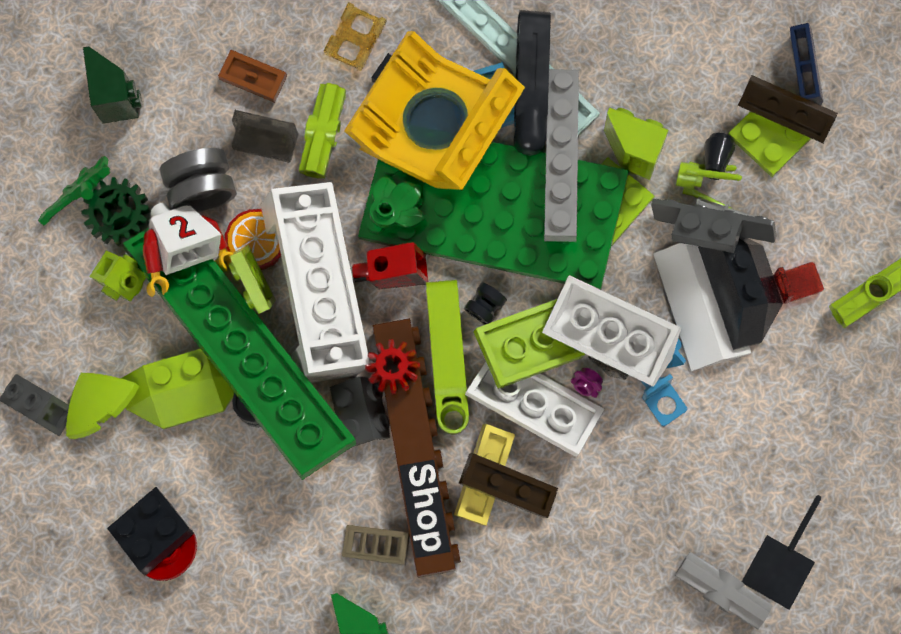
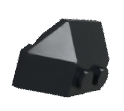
(743, 291)

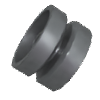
(198, 179)

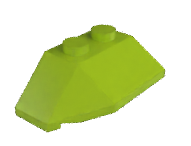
(178, 390)

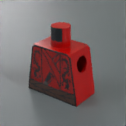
(404, 264)

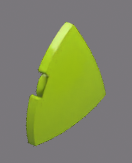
(95, 401)

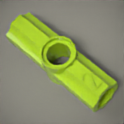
(322, 130)
(860, 300)

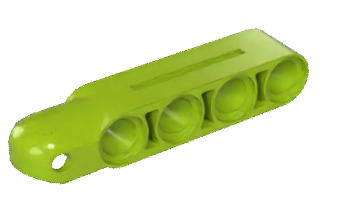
(447, 352)

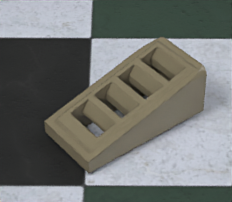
(402, 547)

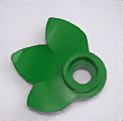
(398, 199)

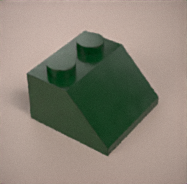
(110, 90)

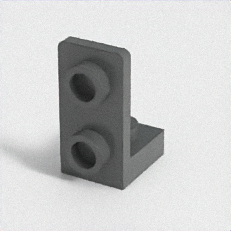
(36, 404)

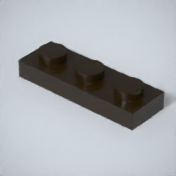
(787, 109)
(508, 485)

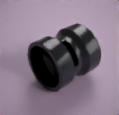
(485, 303)

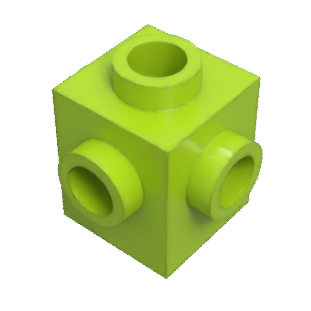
(118, 276)

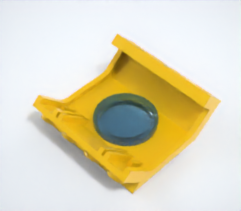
(432, 114)

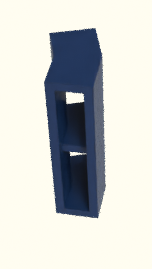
(811, 65)

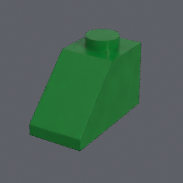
(354, 619)

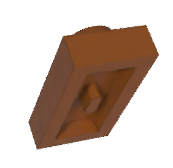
(252, 76)

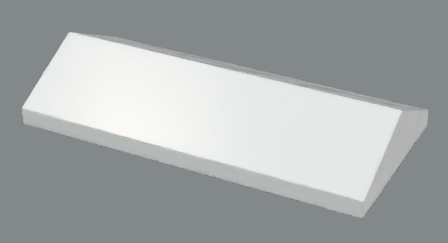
(695, 307)
(612, 331)
(540, 408)

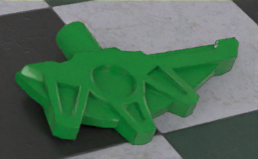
(81, 187)

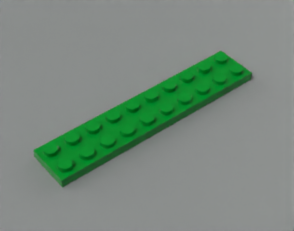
(252, 363)

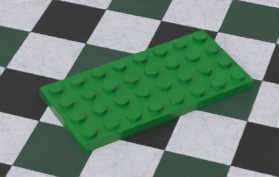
(502, 218)

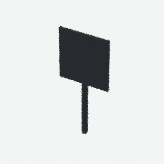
(778, 568)

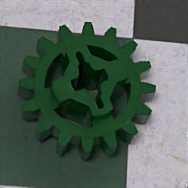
(111, 223)

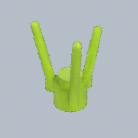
(692, 174)

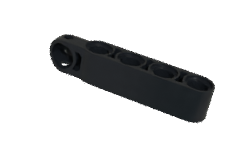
(533, 74)

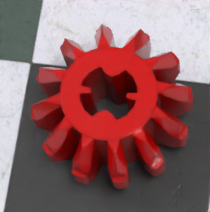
(380, 366)

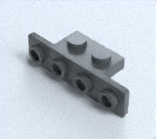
(711, 227)

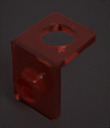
(798, 282)

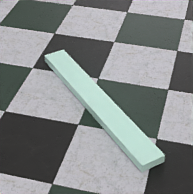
(502, 43)

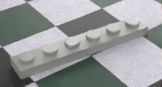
(562, 156)

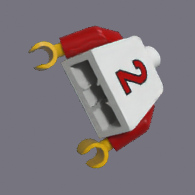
(179, 241)

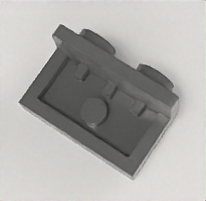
(361, 409)

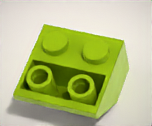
(635, 141)

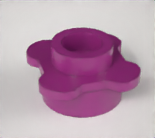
(587, 382)

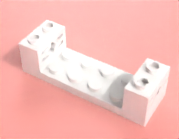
(317, 281)

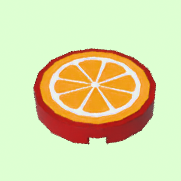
(250, 230)

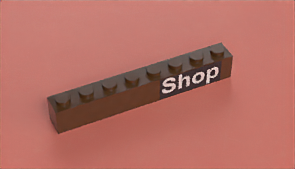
(418, 460)

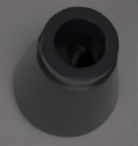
(718, 152)

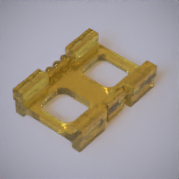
(346, 33)

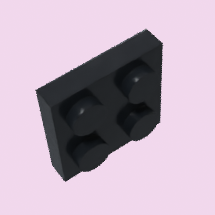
(150, 531)

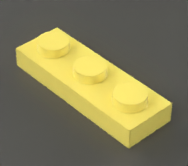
(495, 446)

